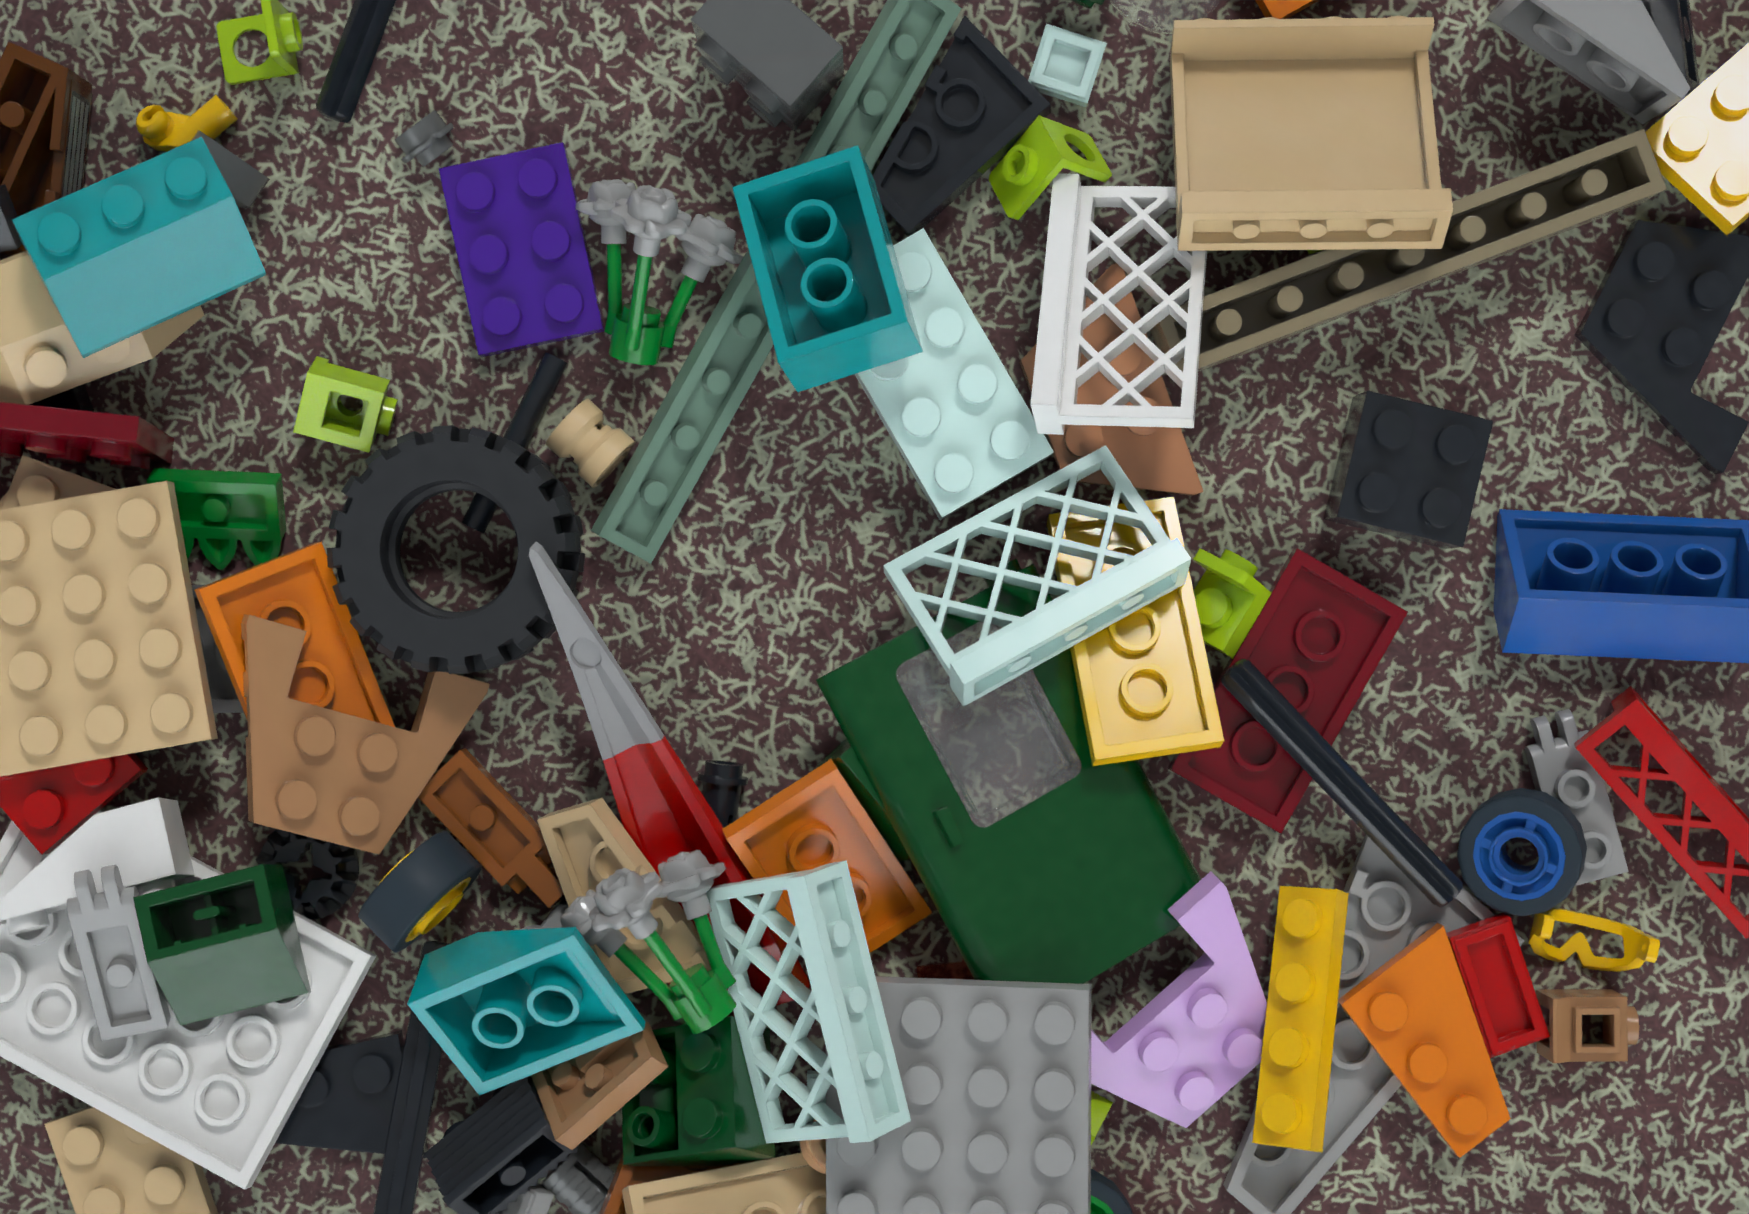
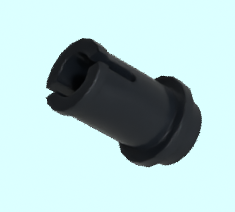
(722, 788)

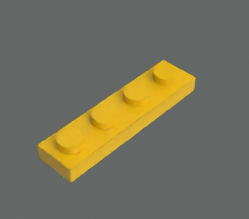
(1300, 1018)

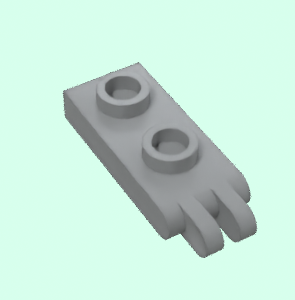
(1570, 778)
(113, 957)

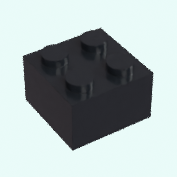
(1408, 470)

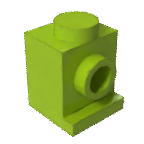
(325, 417)

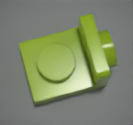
(1227, 599)

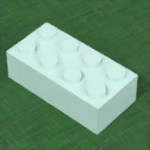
(954, 401)

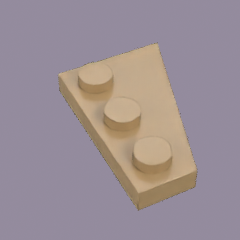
(589, 846)

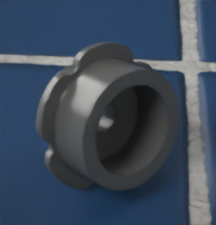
(425, 139)

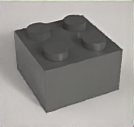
(772, 53)

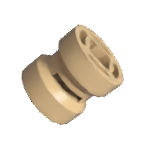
(592, 445)

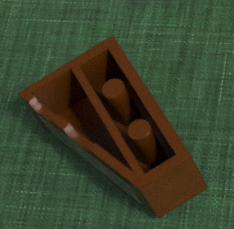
(41, 129)

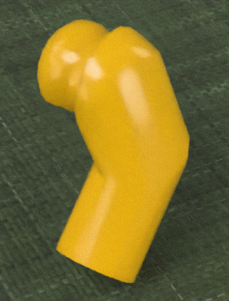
(170, 130)

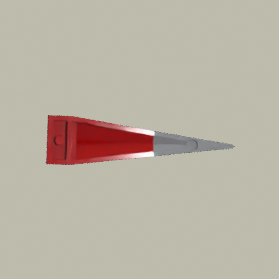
(648, 780)

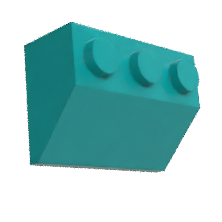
(140, 246)

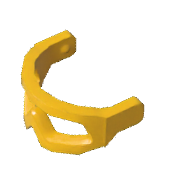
(1637, 945)

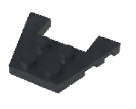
(1660, 320)

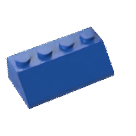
(1622, 586)

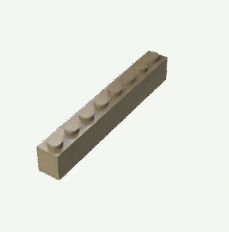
(1479, 231)

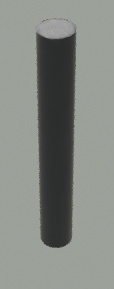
(521, 429)

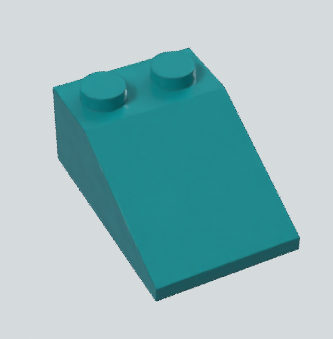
(519, 1003)

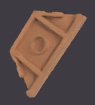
(1148, 455)

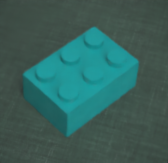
(826, 269)

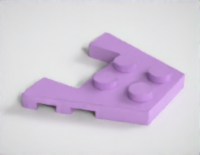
(1199, 1029)

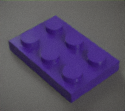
(521, 249)

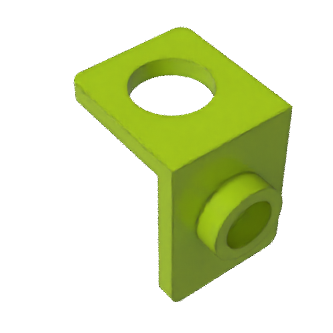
(283, 41)
(1039, 159)

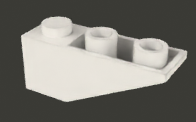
(139, 838)

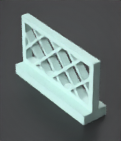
(1066, 619)
(841, 1000)

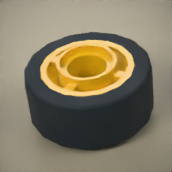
(419, 891)

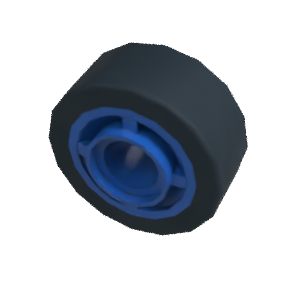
(1503, 882)

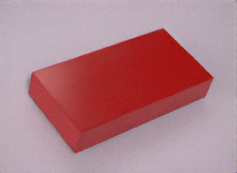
(1498, 984)

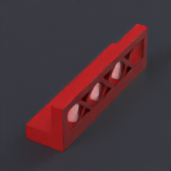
(1697, 786)

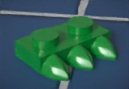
(228, 508)

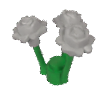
(651, 216)
(625, 902)

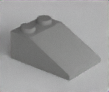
(1603, 46)

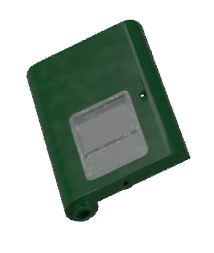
(1009, 824)

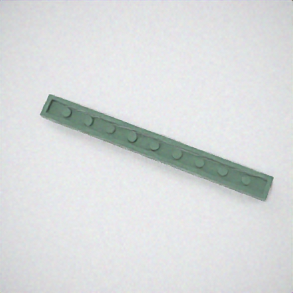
(738, 332)

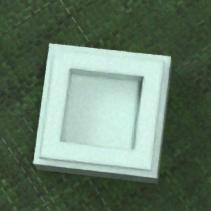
(1066, 65)

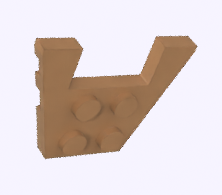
(332, 770)

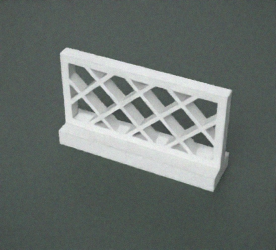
(1064, 312)

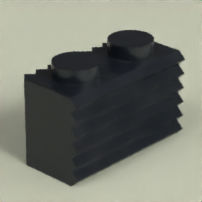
(496, 1151)

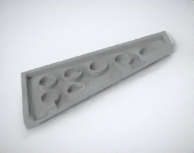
(1381, 920)

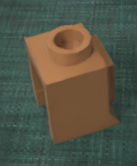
(1565, 1025)

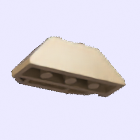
(39, 351)

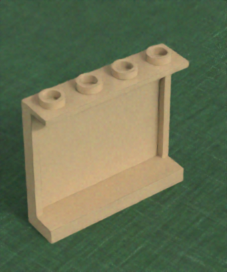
(1305, 135)

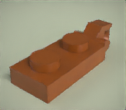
(492, 826)

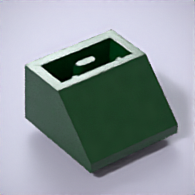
(223, 943)
(699, 1105)

